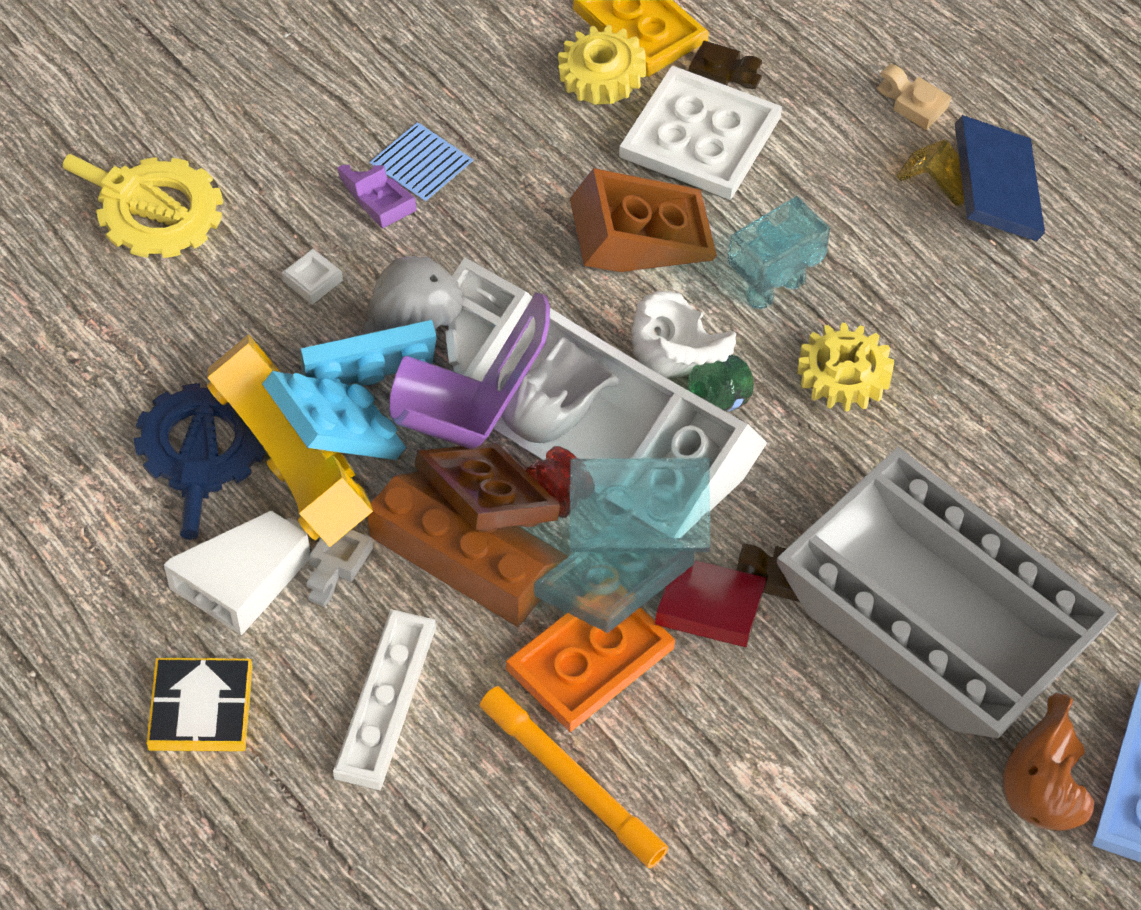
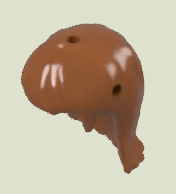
(1039, 776)

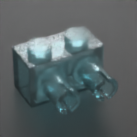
(778, 250)

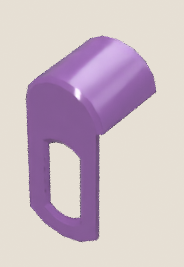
(460, 406)

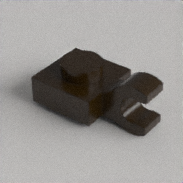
(725, 65)
(757, 562)

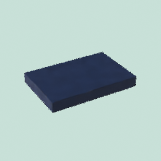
(999, 178)

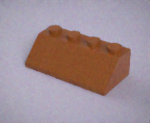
(485, 566)

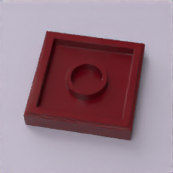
(712, 603)

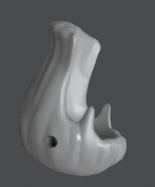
(412, 293)
(556, 393)

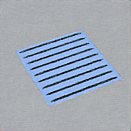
(422, 161)

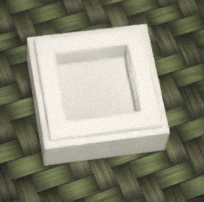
(312, 276)

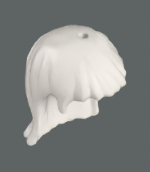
(679, 337)

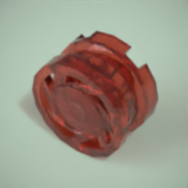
(555, 476)

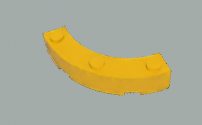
(317, 478)

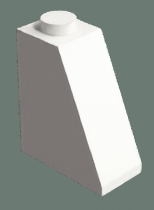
(240, 569)

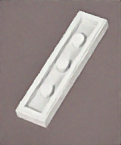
(384, 700)

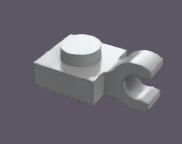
(336, 562)

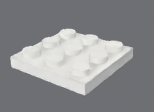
(700, 132)

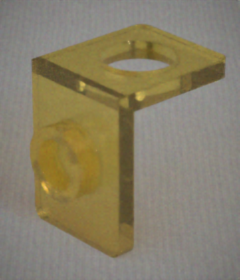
(941, 164)

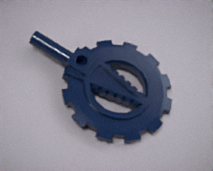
(197, 465)

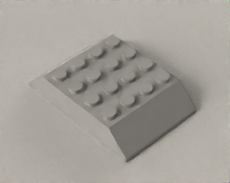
(941, 597)

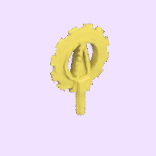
(139, 192)

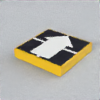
(200, 704)

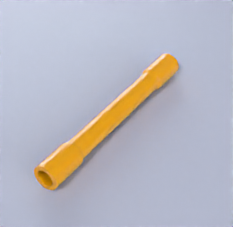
(628, 828)

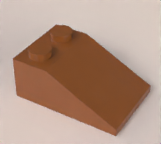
(639, 223)

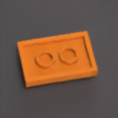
(581, 668)

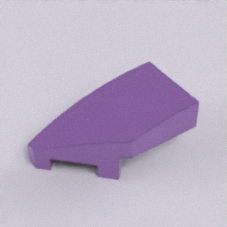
(378, 195)

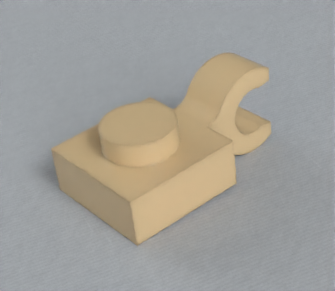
(915, 101)

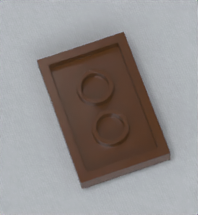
(487, 486)

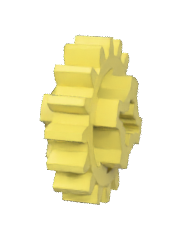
(845, 366)

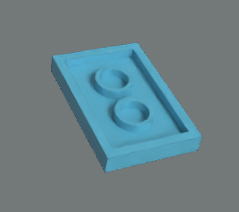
(370, 355)
(334, 415)

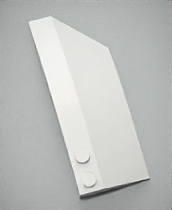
(634, 420)

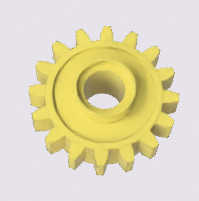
(602, 65)

